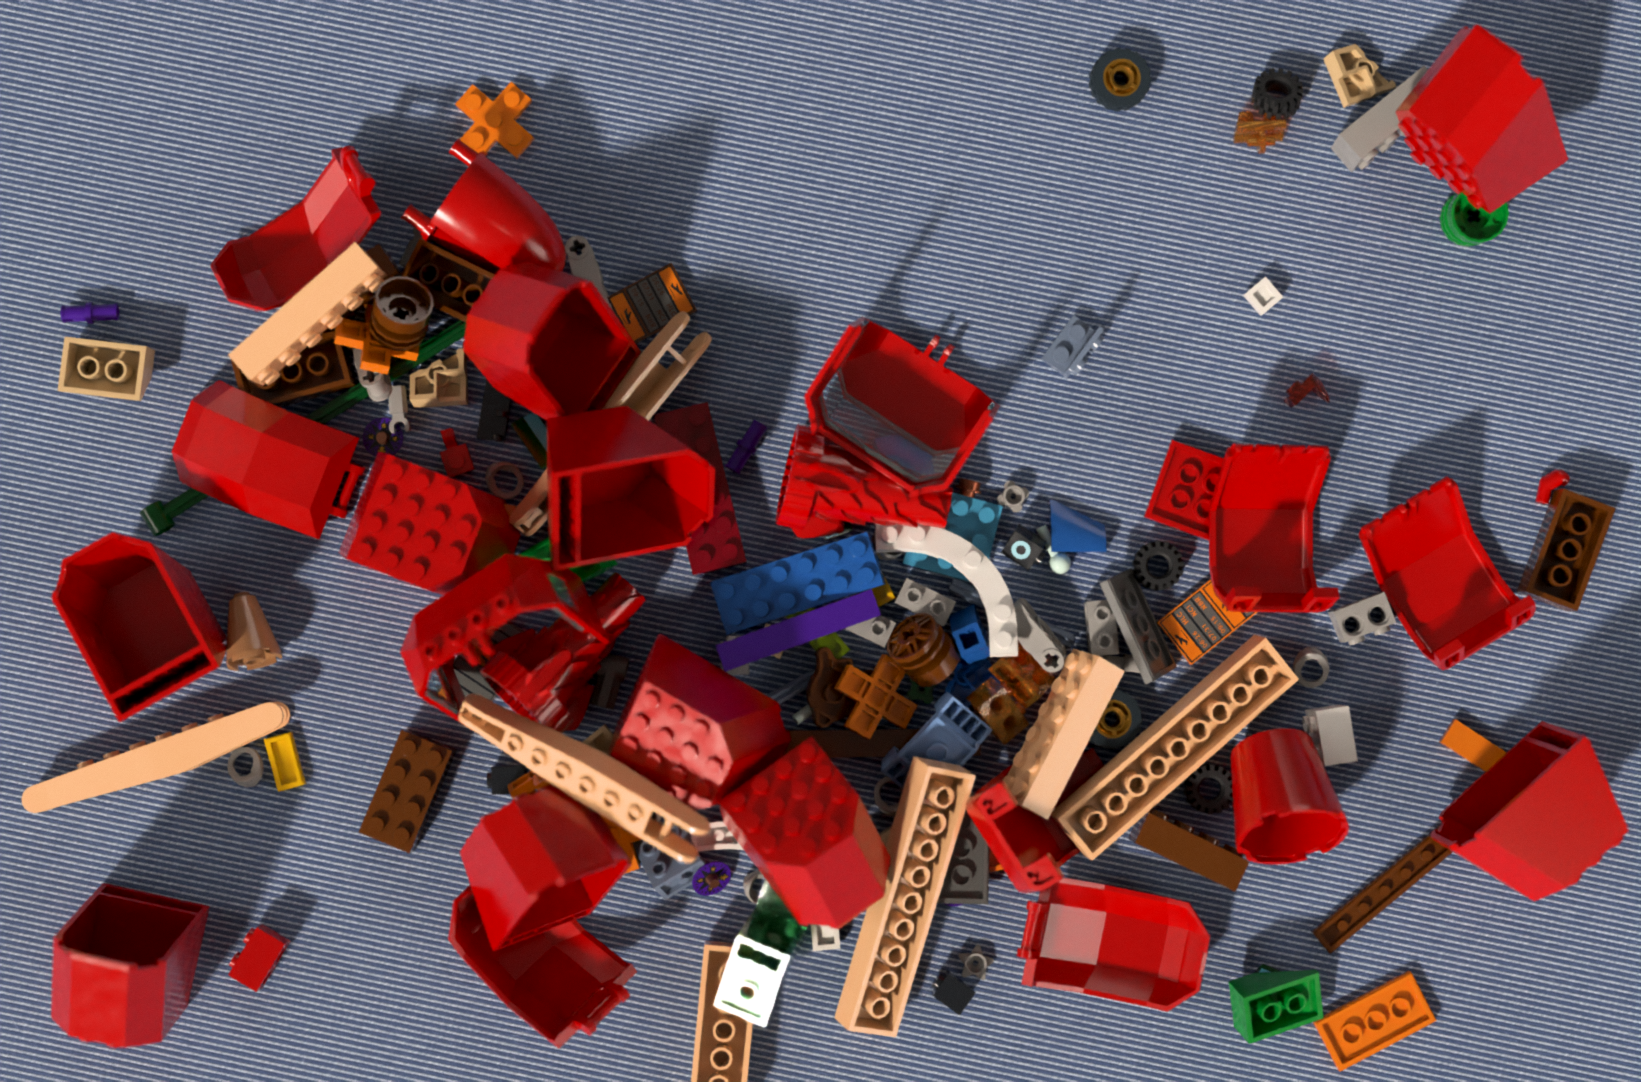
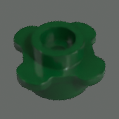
(915, 693)

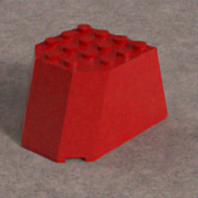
(1482, 121)
(548, 341)
(621, 488)
(426, 526)
(137, 621)
(696, 727)
(1536, 814)
(810, 837)
(540, 864)
(125, 966)

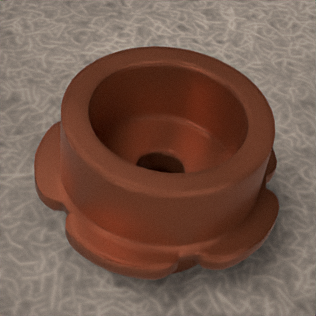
(968, 487)

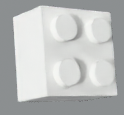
(1331, 733)

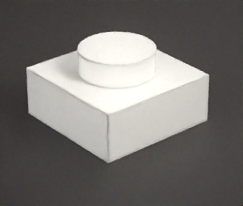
(1263, 296)

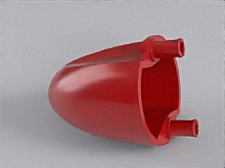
(491, 219)

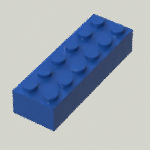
(798, 583)

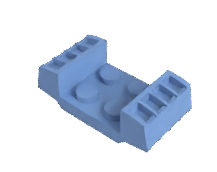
(947, 737)

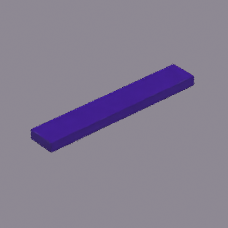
(797, 630)

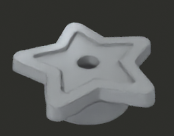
(978, 970)

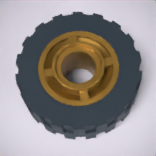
(1128, 65)
(1126, 726)

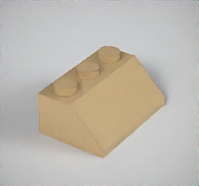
(105, 368)

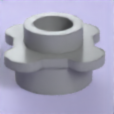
(1014, 504)

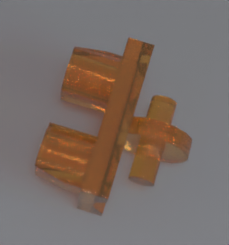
(1258, 133)

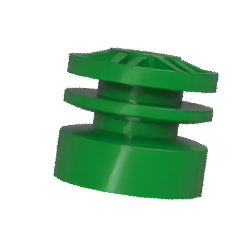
(1481, 229)

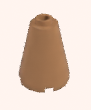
(249, 635)

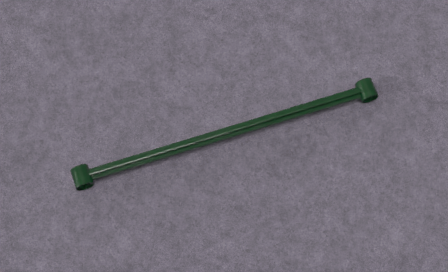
(160, 516)

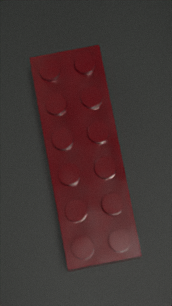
(719, 541)

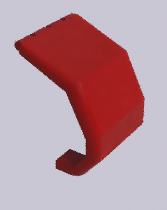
(1266, 529)
(1441, 576)
(1022, 841)

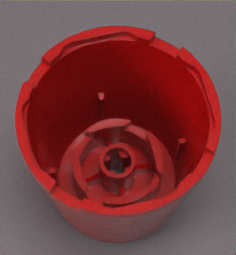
(1283, 799)

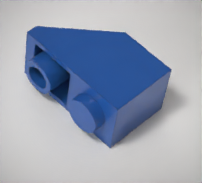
(969, 635)

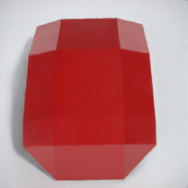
(302, 242)
(265, 459)
(1114, 944)
(549, 980)

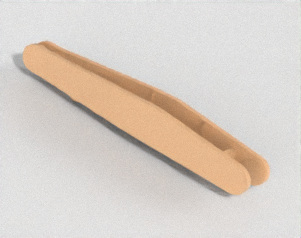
(641, 389)
(159, 759)
(587, 776)

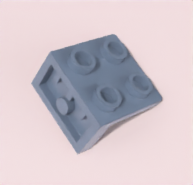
(1071, 346)
(664, 871)

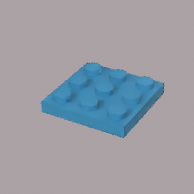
(972, 521)

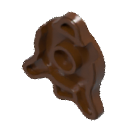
(825, 701)

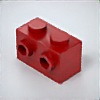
(258, 958)

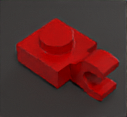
(456, 457)

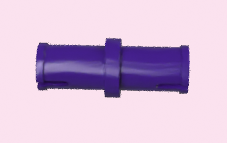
(90, 313)
(746, 447)

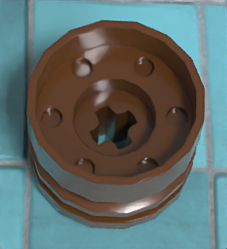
(401, 313)
(923, 649)

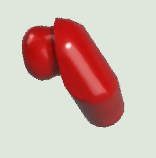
(1548, 483)

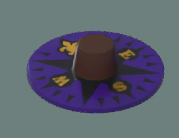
(379, 438)
(711, 878)

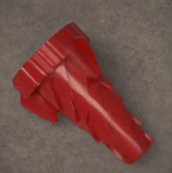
(832, 486)
(549, 671)

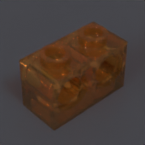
(1023, 676)
(996, 711)

